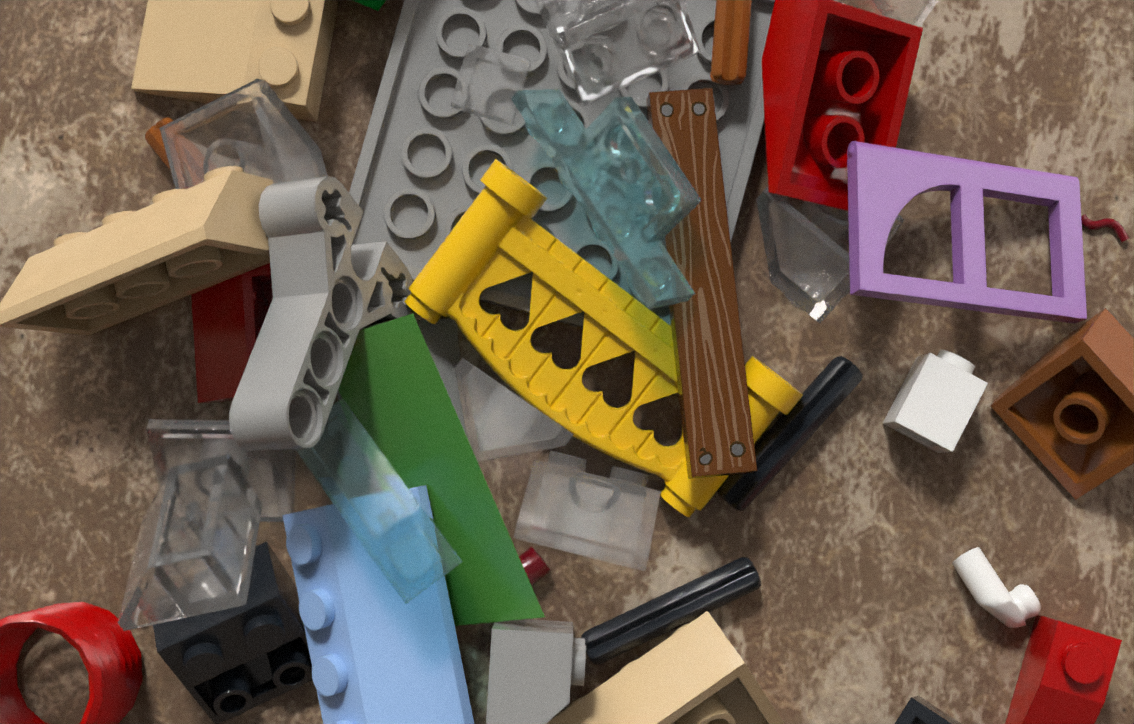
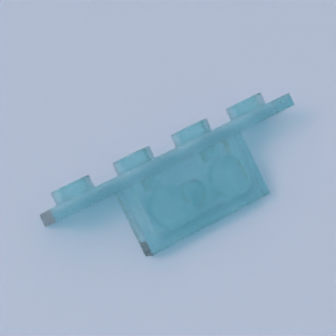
(621, 182)

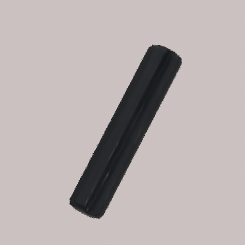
(792, 431)
(671, 610)

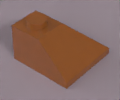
(1078, 405)

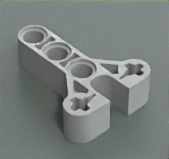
(319, 304)

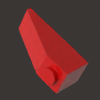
(1063, 675)

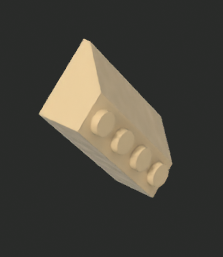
(143, 257)
(680, 681)

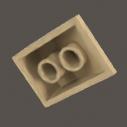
(220, 45)

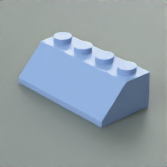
(365, 645)

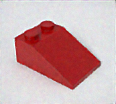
(827, 82)

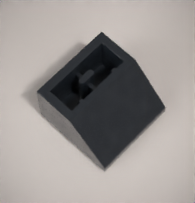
(242, 652)

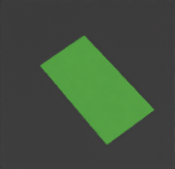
(412, 420)

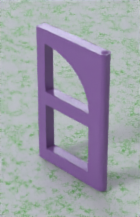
(889, 177)

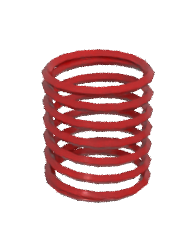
(104, 647)

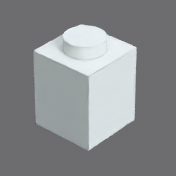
(936, 400)

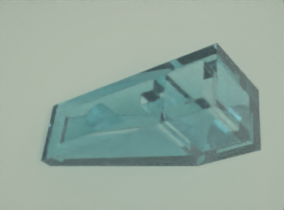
(379, 505)

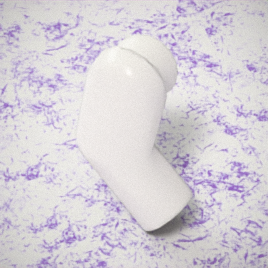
(990, 593)

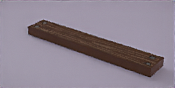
(708, 324)

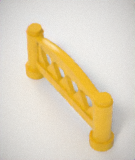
(501, 242)

